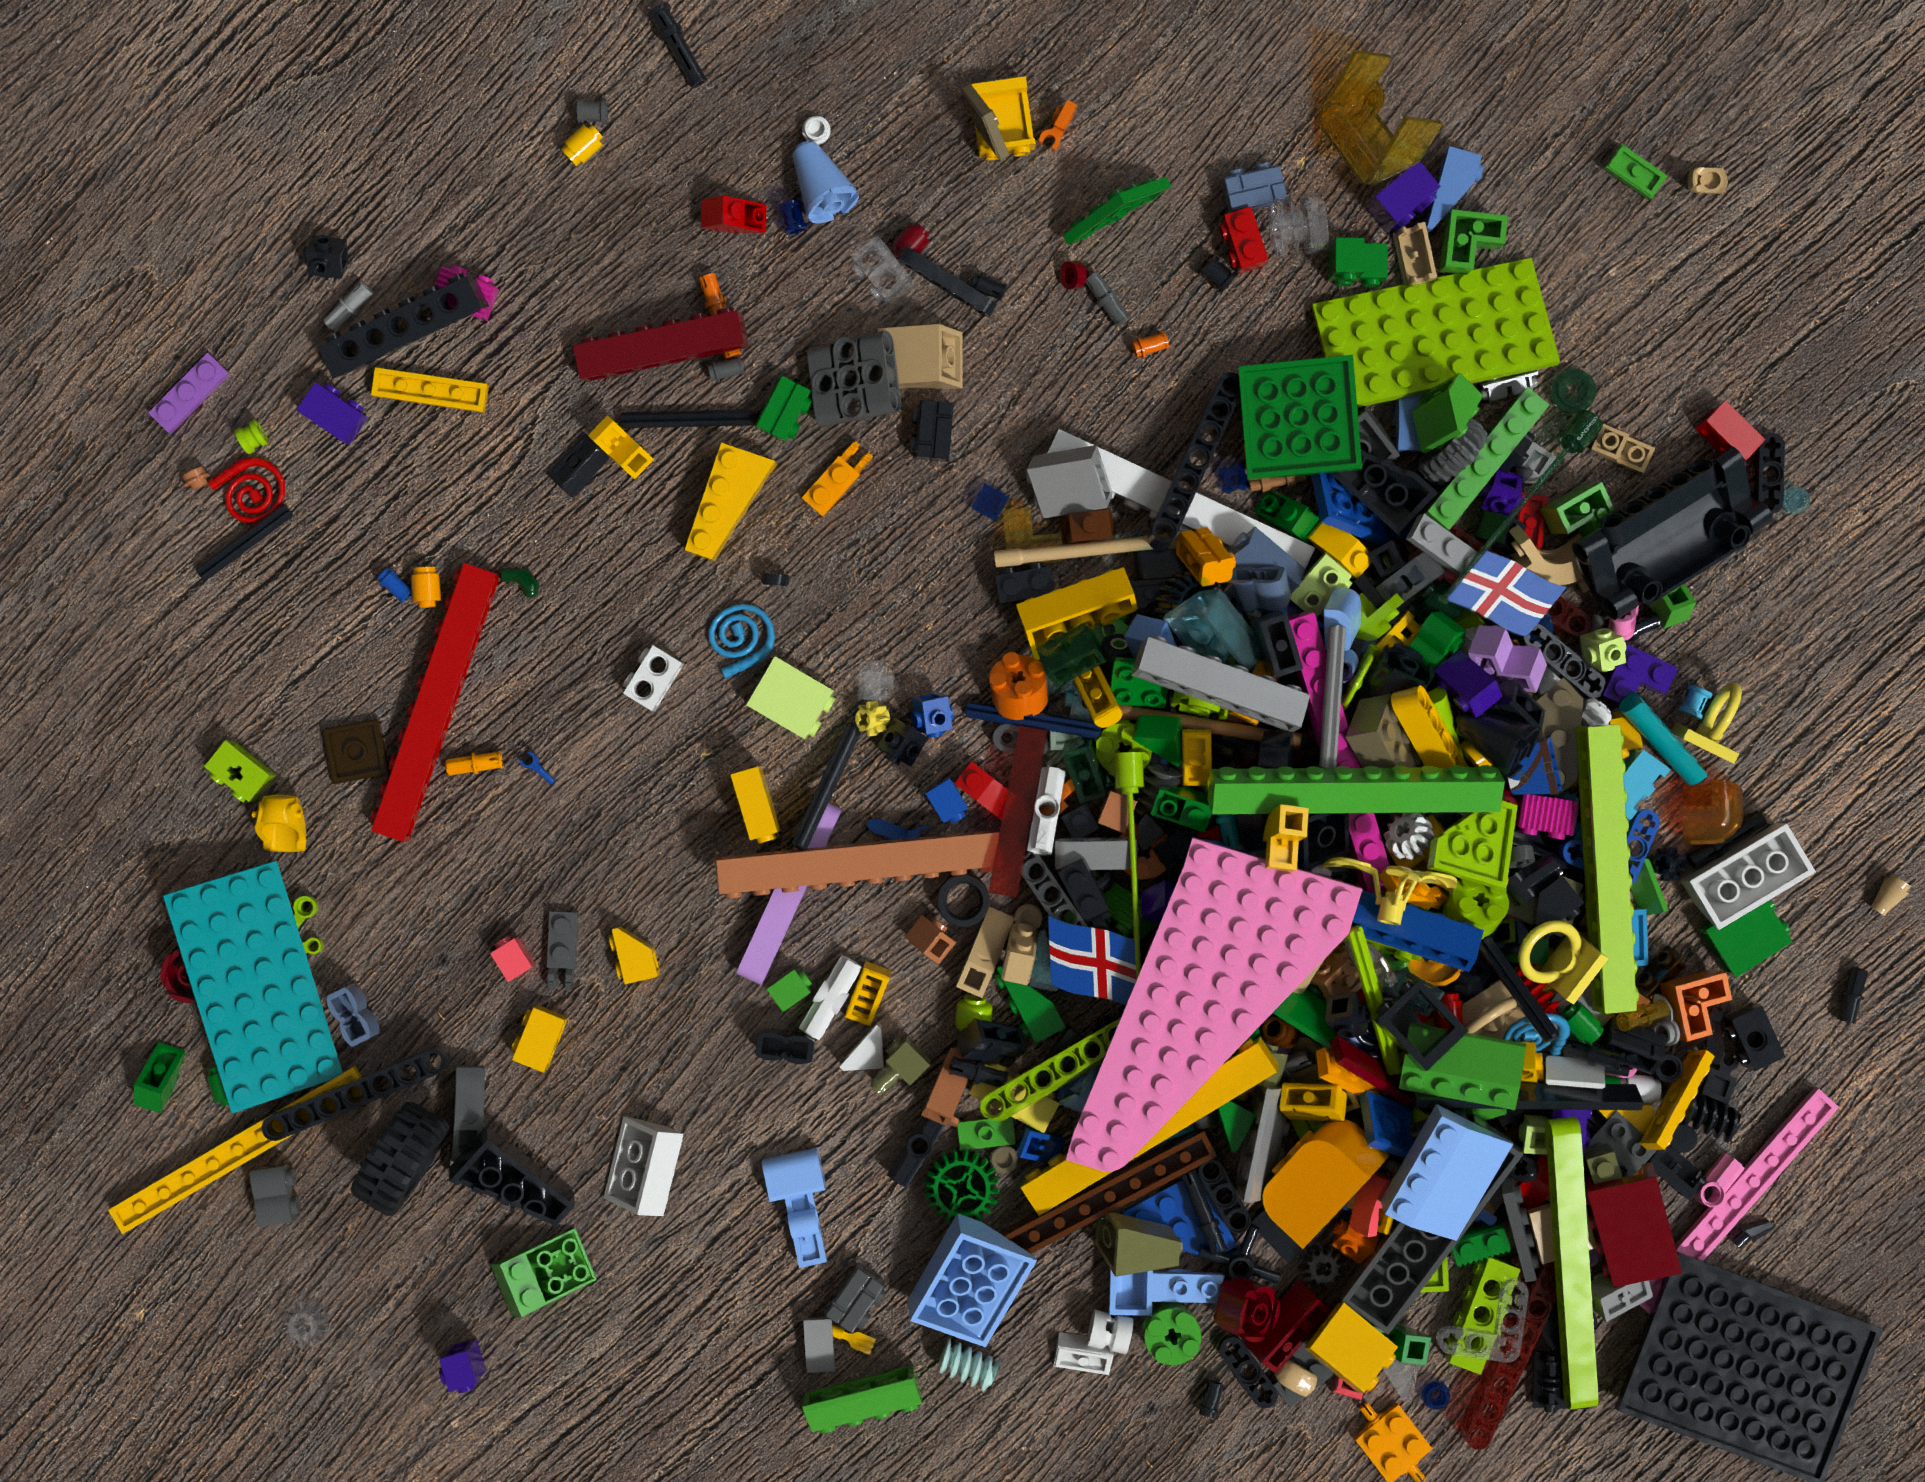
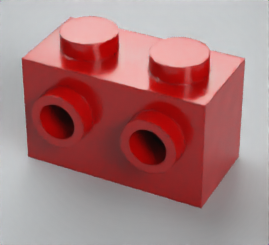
(1244, 240)

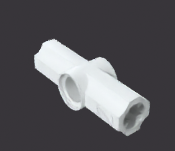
(1044, 827)
(830, 997)

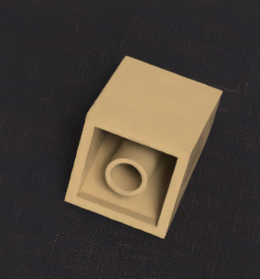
(927, 356)

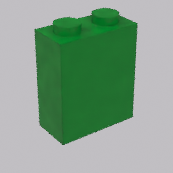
(1747, 939)

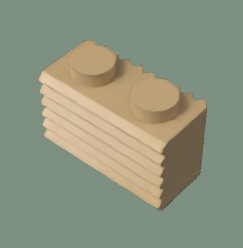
(1020, 953)

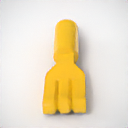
(856, 1340)

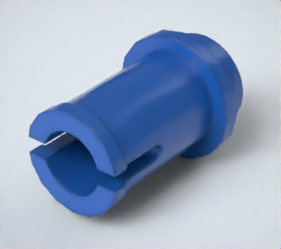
(394, 585)

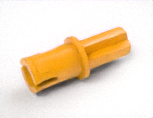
(474, 763)

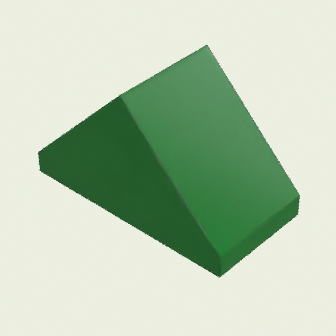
(1160, 736)

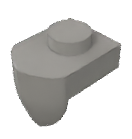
(1535, 465)

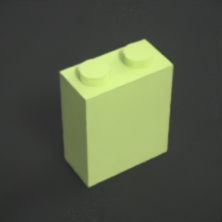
(791, 698)

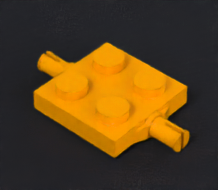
(1392, 1442)

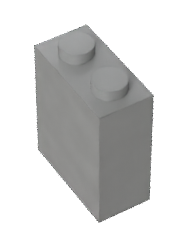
(1069, 481)

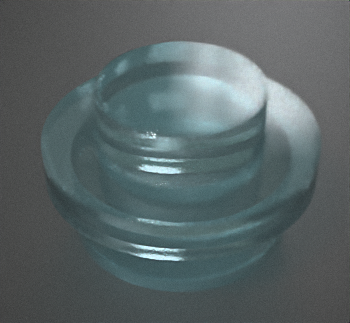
(1796, 500)

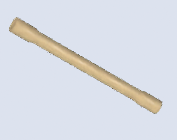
(1018, 556)

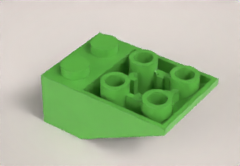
(543, 1273)

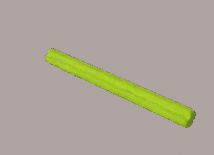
(1373, 997)

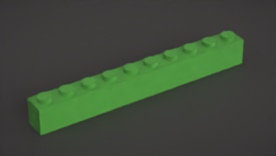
(1356, 789)

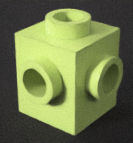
(1603, 649)

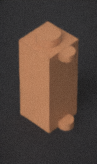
(946, 1093)

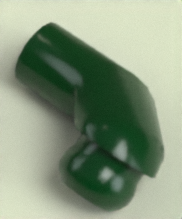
(524, 578)

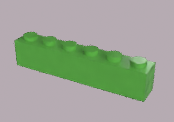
(1500, 442)

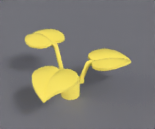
(1393, 903)

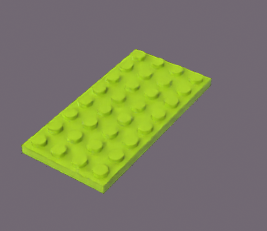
(1429, 331)

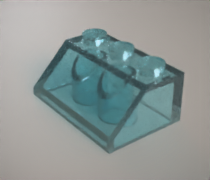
(1215, 629)

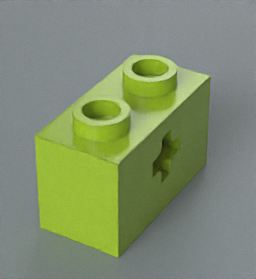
(255, 774)

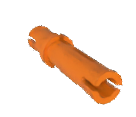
(714, 302)

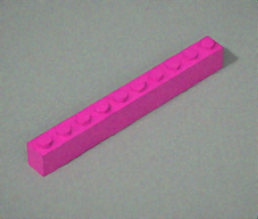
(1364, 833)

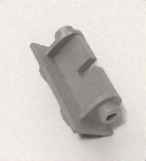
(1496, 388)

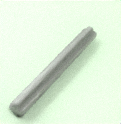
(1332, 696)

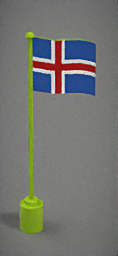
(1096, 959)

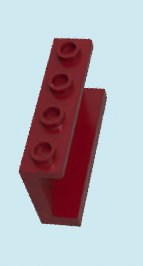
(1632, 1228)

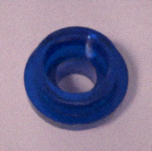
(1439, 1402)

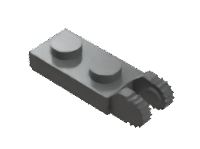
(562, 947)

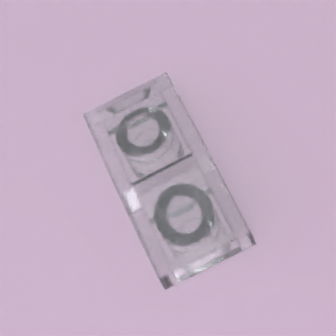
(1382, 968)

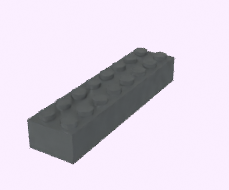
(1408, 1258)

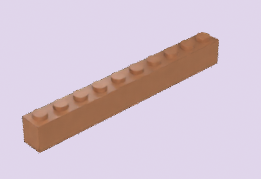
(856, 862)

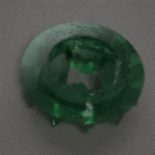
(1586, 391)

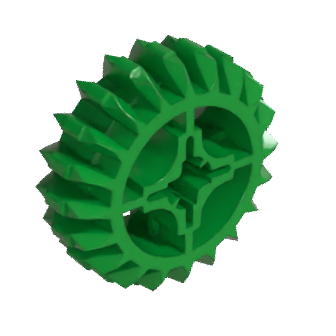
(950, 1181)

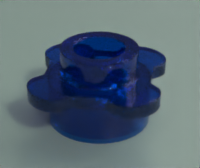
(1237, 471)

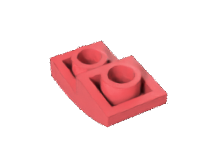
(1367, 1205)

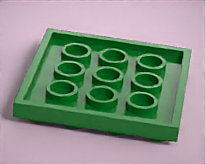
(1300, 417)

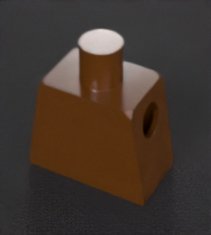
(1087, 527)

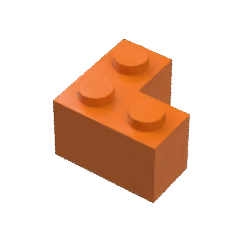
(1691, 997)

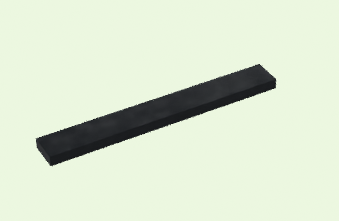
(1552, 1097)

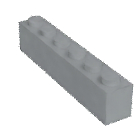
(1221, 684)

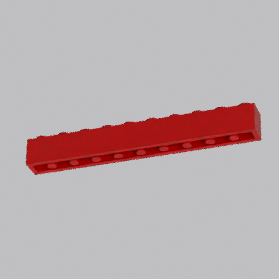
(435, 702)

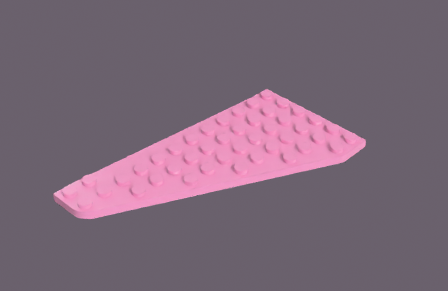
(1214, 973)

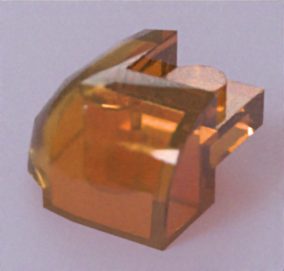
(1711, 811)

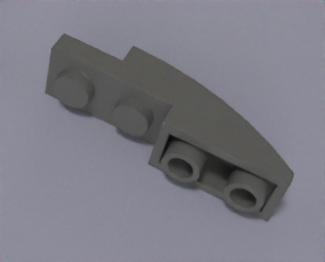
(466, 1108)

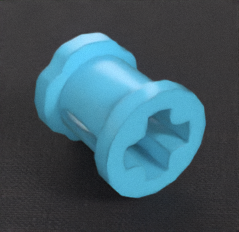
(1695, 702)

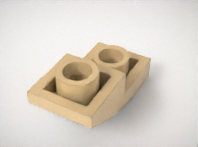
(1622, 449)

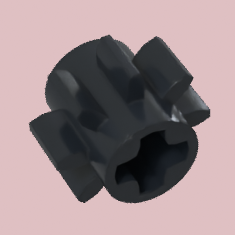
(1669, 863)

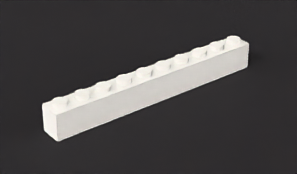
(1147, 490)

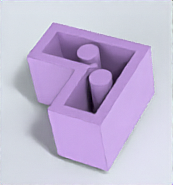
(1504, 661)

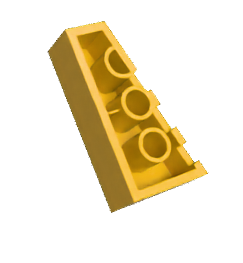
(728, 494)
(1089, 601)

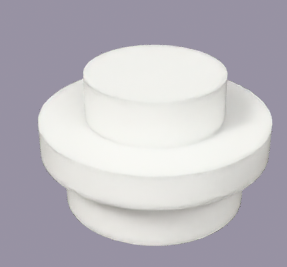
(816, 130)

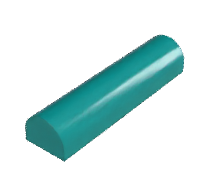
(1662, 739)

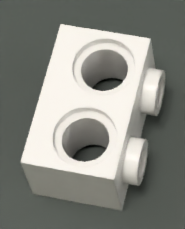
(659, 682)

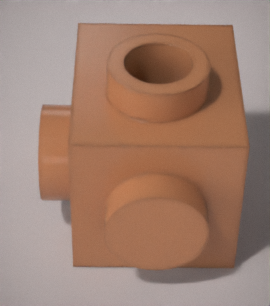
(925, 936)

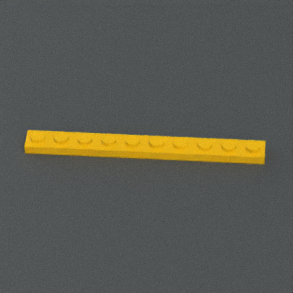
(214, 1163)

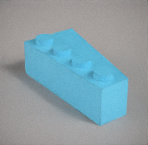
(1638, 780)

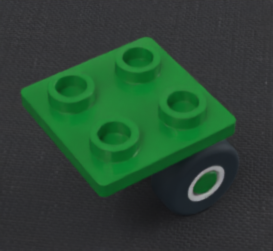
(1125, 687)

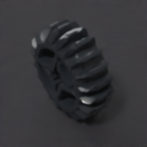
(1175, 592)

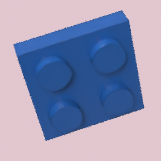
(1386, 1124)

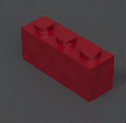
(1298, 1318)

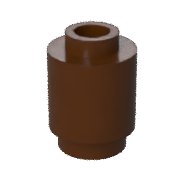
(1280, 1032)

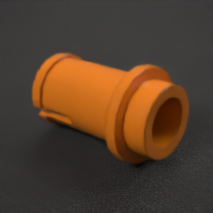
(1150, 344)

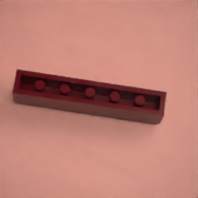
(661, 345)

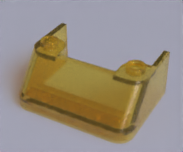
(1359, 133)

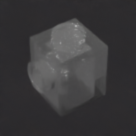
(874, 681)

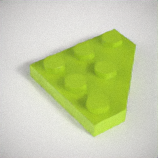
(1477, 847)

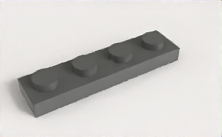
(1518, 1220)

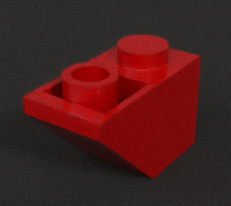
(733, 215)

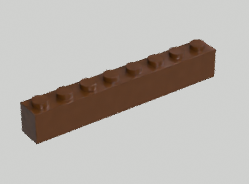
(1112, 1191)

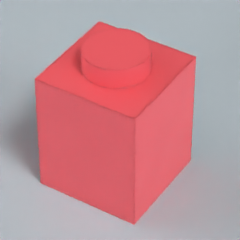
(512, 957)

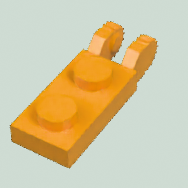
(835, 481)

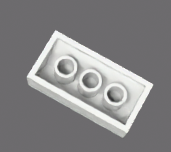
(1748, 875)

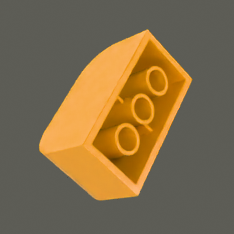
(1319, 1178)

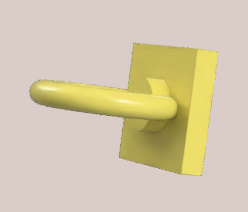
(1709, 736)
(1569, 967)

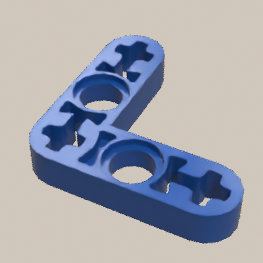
(1634, 825)

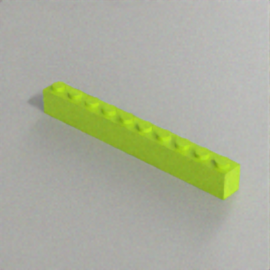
(1607, 865)

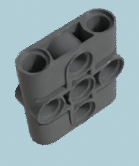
(874, 395)

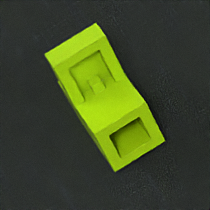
(1376, 621)

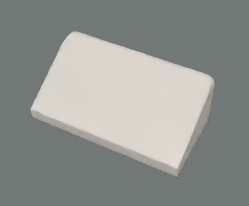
(1573, 1072)
(1076, 1355)

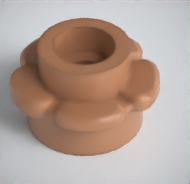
(196, 478)

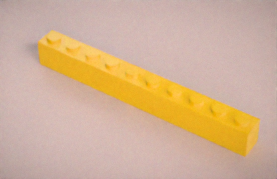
(1238, 1074)

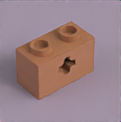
(1114, 811)

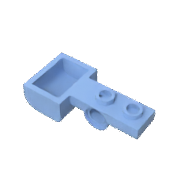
(1344, 610)
(795, 1179)
(1136, 1292)

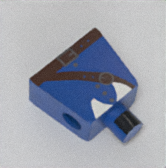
(1538, 772)

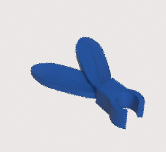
(891, 830)

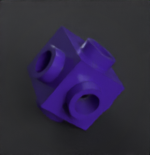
(1502, 492)

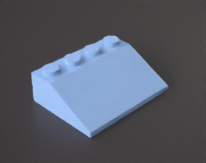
(1444, 1174)
(969, 1282)

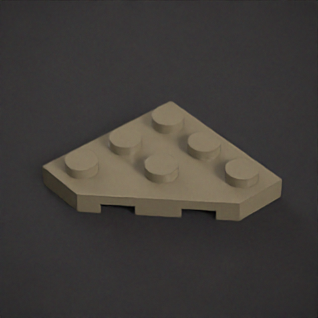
(1562, 715)

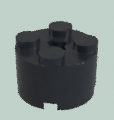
(1398, 670)

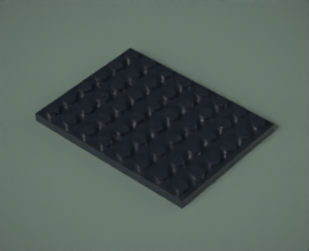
(1749, 1369)

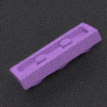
(189, 393)

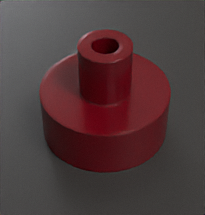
(1073, 274)

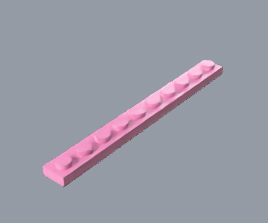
(1753, 1181)

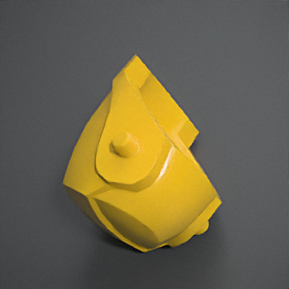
(281, 823)

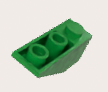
(1036, 1009)

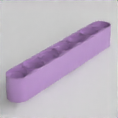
(780, 913)

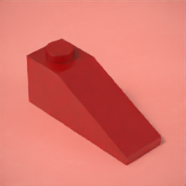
(983, 789)

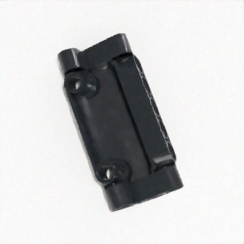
(1670, 533)

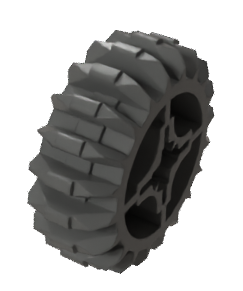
(1445, 463)

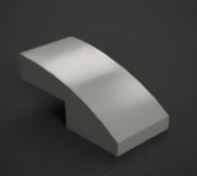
(819, 1344)

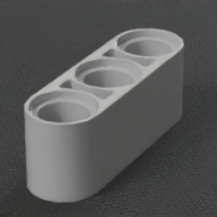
(1098, 852)

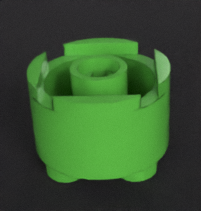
(1187, 1336)

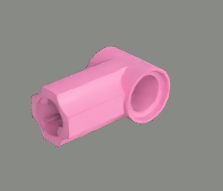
(1720, 1178)

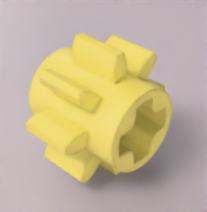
(872, 718)

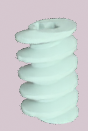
(968, 1365)

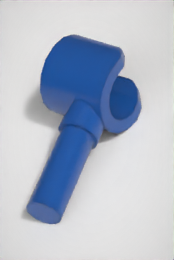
(537, 767)

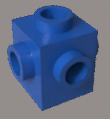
(932, 714)

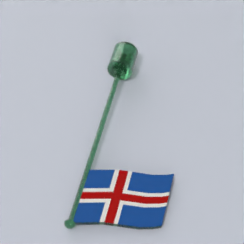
(1501, 587)

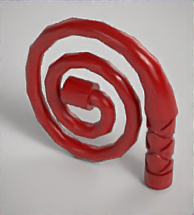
(254, 494)

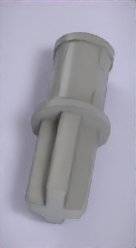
(348, 306)

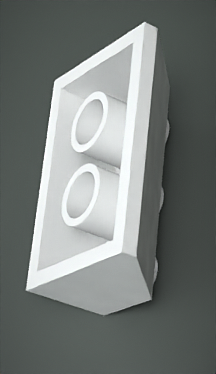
(643, 1167)

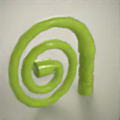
(1359, 675)

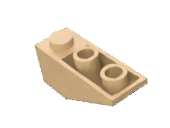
(985, 952)

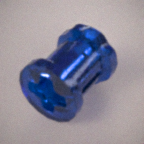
(792, 217)

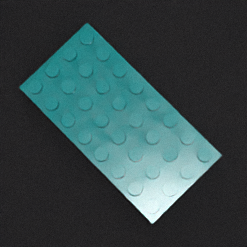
(253, 986)

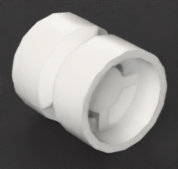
(1119, 1336)

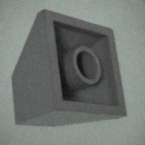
(1374, 437)

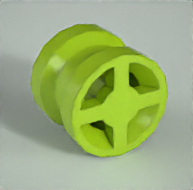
(251, 436)

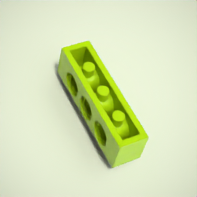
(1475, 1296)

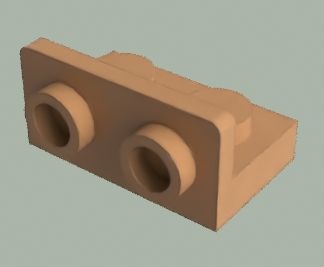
(1337, 974)

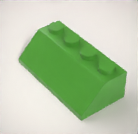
(1472, 1071)
(862, 1399)

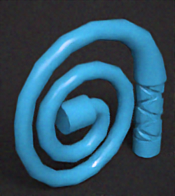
(738, 631)
(1528, 1033)

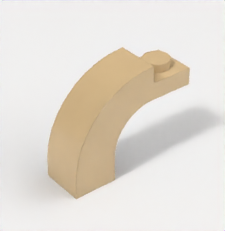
(1551, 565)

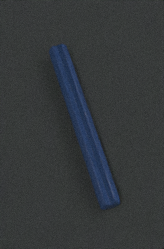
(1040, 721)

